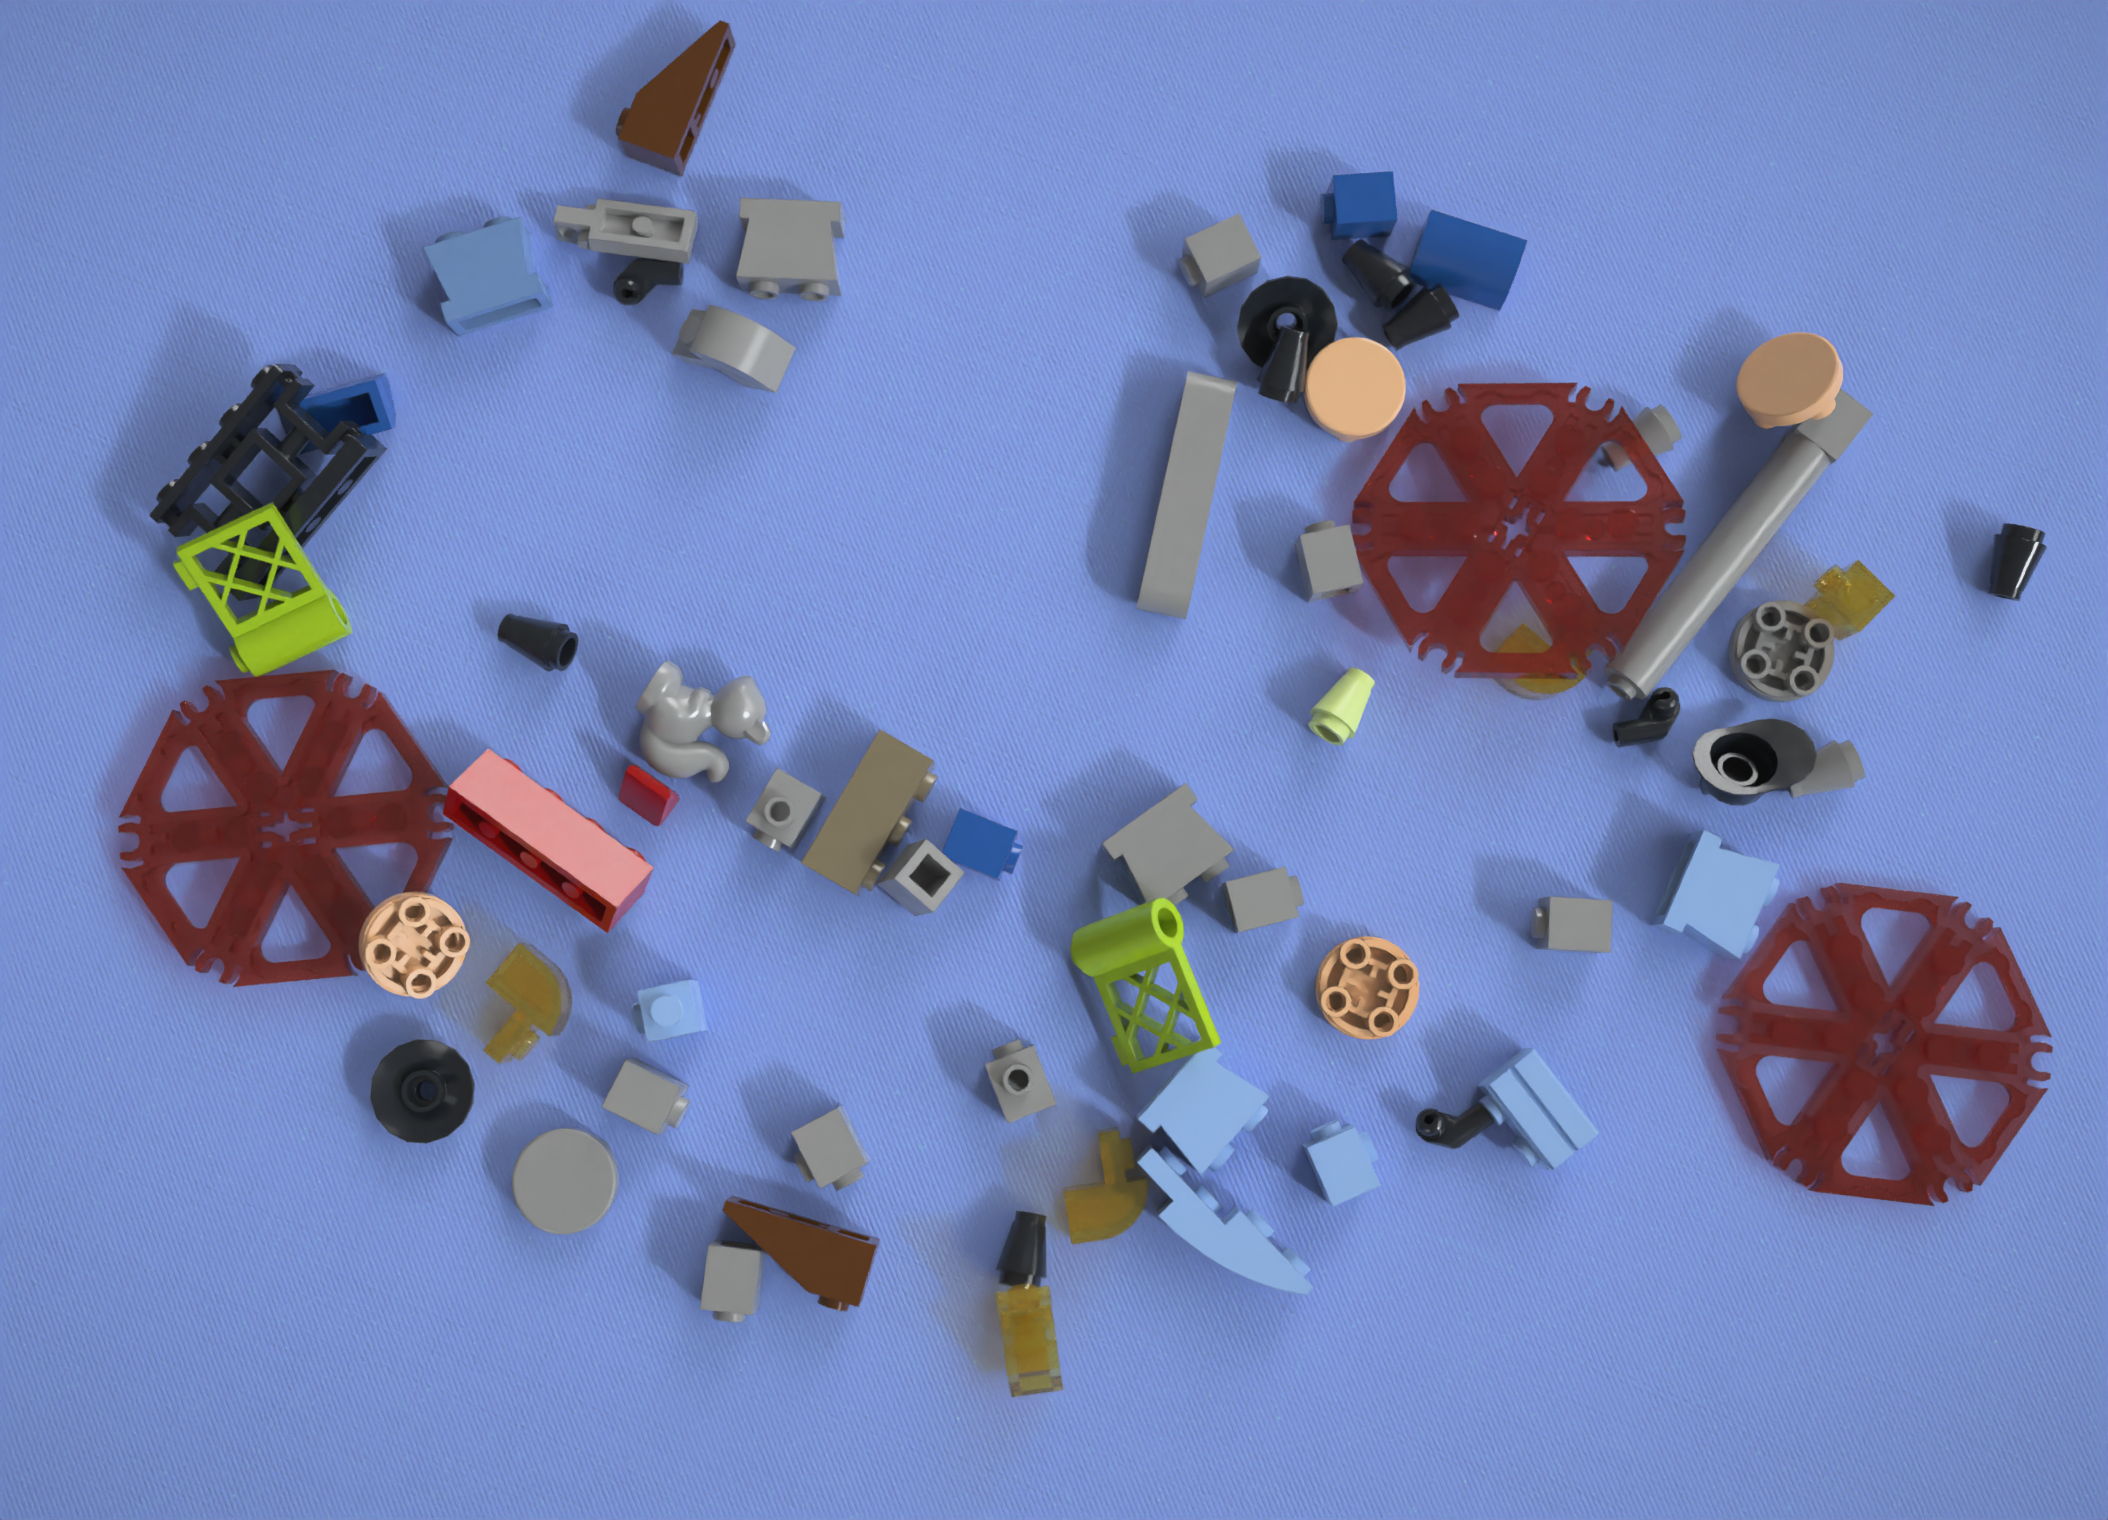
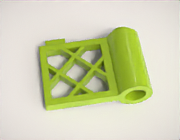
(277, 631)
(1129, 945)

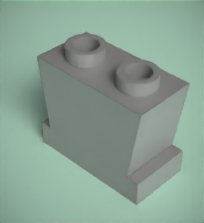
(790, 248)
(1169, 848)

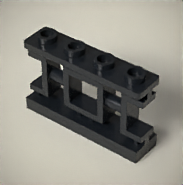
(302, 503)

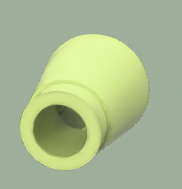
(1342, 707)

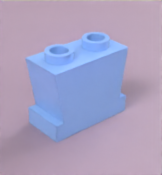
(1716, 896)
(1204, 1109)

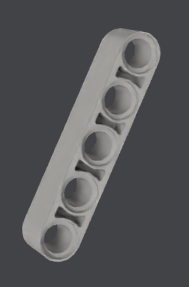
(1186, 495)

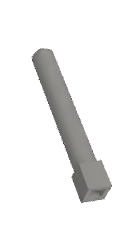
(1733, 547)

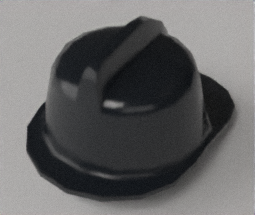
(1752, 759)

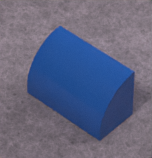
(1467, 259)
(362, 401)

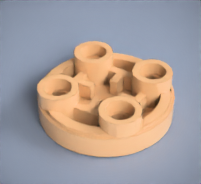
(1790, 380)
(1354, 388)
(413, 944)
(1367, 988)

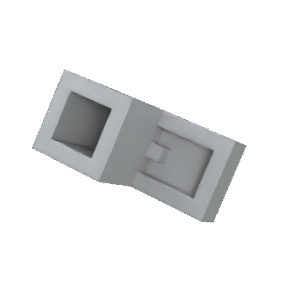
(734, 347)

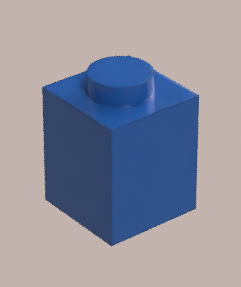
(1360, 205)
(982, 845)

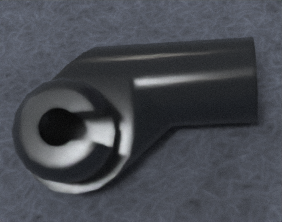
(643, 276)
(1652, 723)

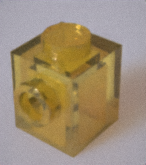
(1849, 598)

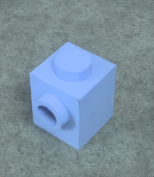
(670, 1010)
(1342, 1161)

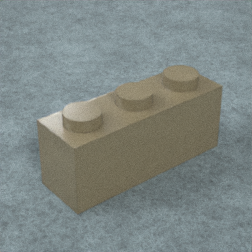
(871, 814)

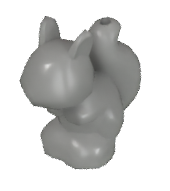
(680, 714)

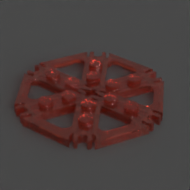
(1543, 565)
(262, 787)
(1846, 1039)

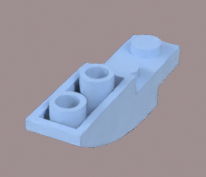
(1234, 1241)

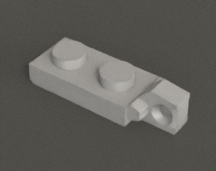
(629, 229)

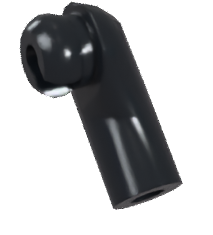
(1450, 1130)

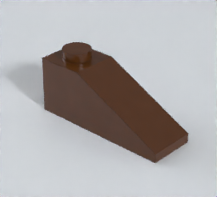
(675, 103)
(814, 1253)

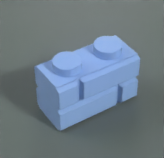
(1537, 1110)

